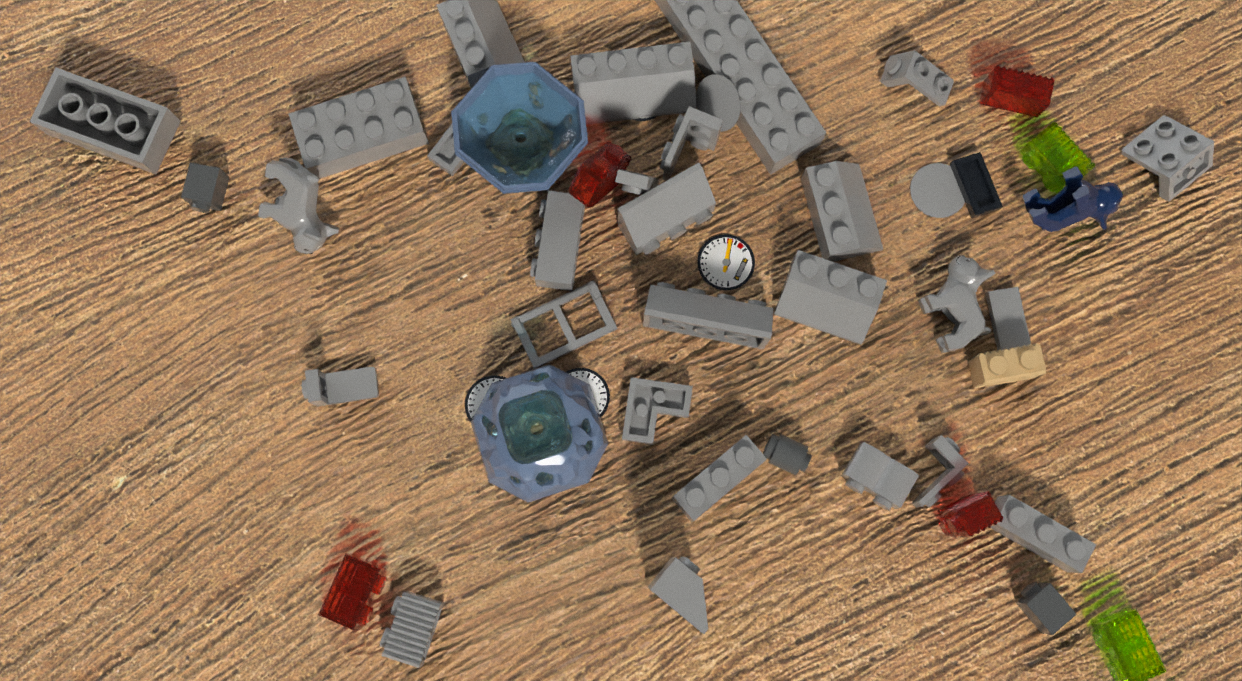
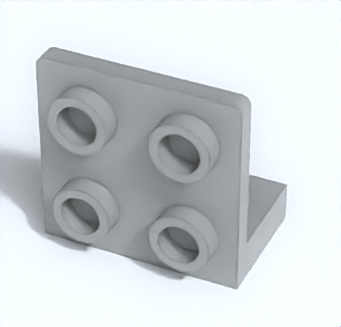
(698, 128)
(1172, 153)

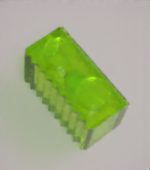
(1052, 155)
(1127, 646)

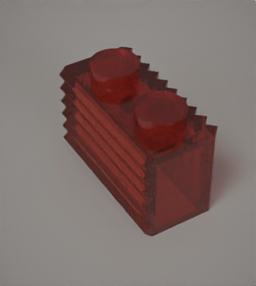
(1017, 91)
(598, 174)
(969, 515)
(353, 592)

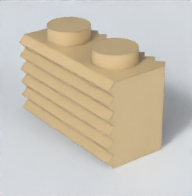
(1007, 365)

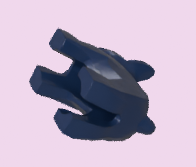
(1073, 203)

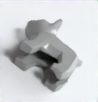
(297, 205)
(959, 303)

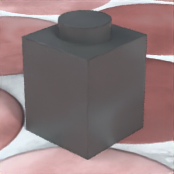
(205, 187)
(1045, 607)

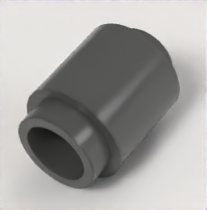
(787, 454)

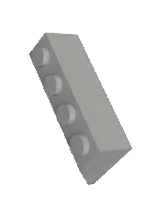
(635, 82)
(708, 316)

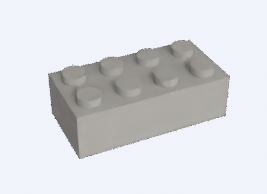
(105, 120)
(358, 128)

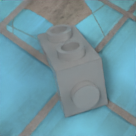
(920, 73)
(340, 386)
(946, 452)

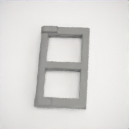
(573, 344)

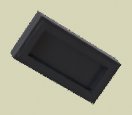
(976, 185)

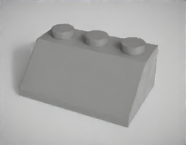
(478, 36)
(667, 210)
(840, 210)
(830, 297)
(682, 590)

